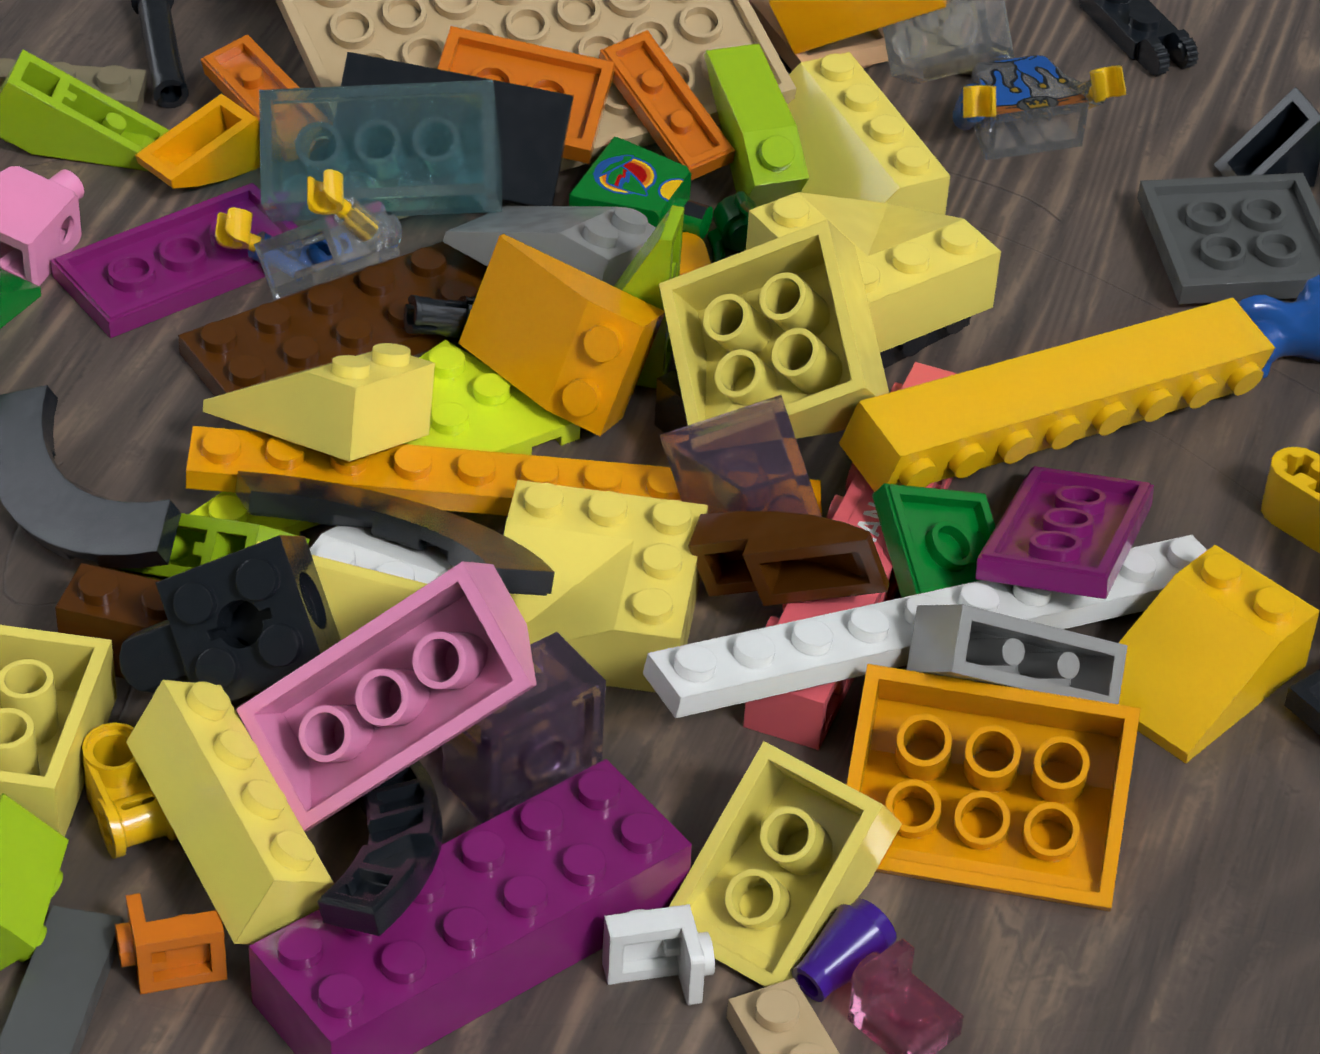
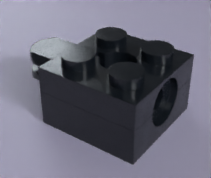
(235, 622)

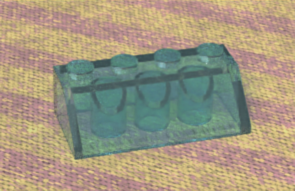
(394, 143)

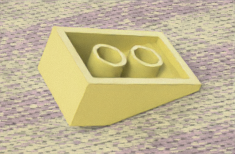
(341, 406)
(783, 864)

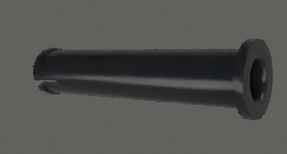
(162, 52)

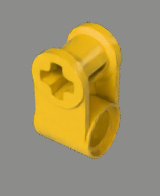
(120, 792)

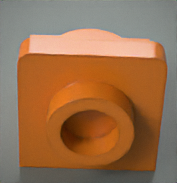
(171, 950)

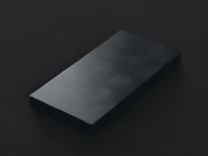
(530, 123)

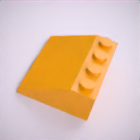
(996, 784)

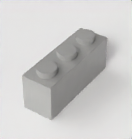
(1014, 653)

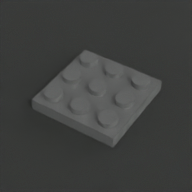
(1234, 235)

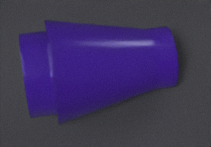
(841, 946)

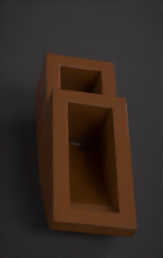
(785, 556)

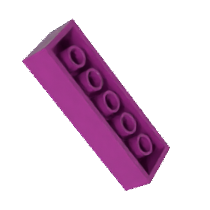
(488, 925)

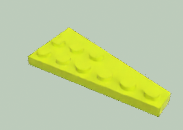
(468, 411)

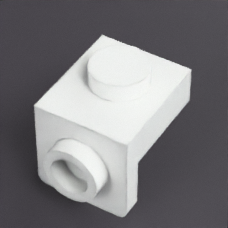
(656, 946)

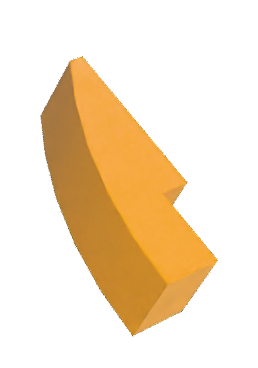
(206, 146)

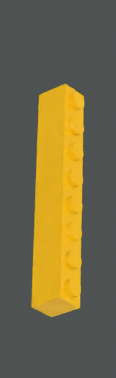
(1055, 396)

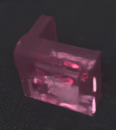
(898, 1007)

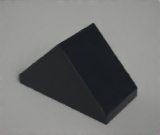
(1279, 143)

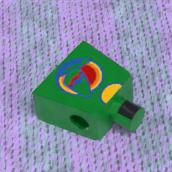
(644, 182)

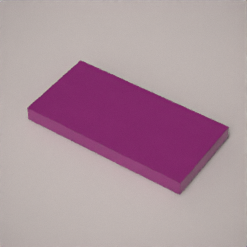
(163, 264)
(1066, 532)

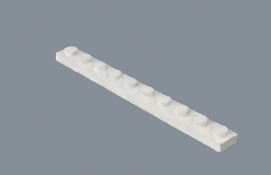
(843, 642)

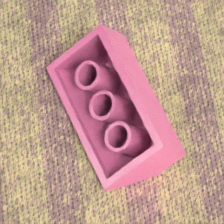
(392, 691)

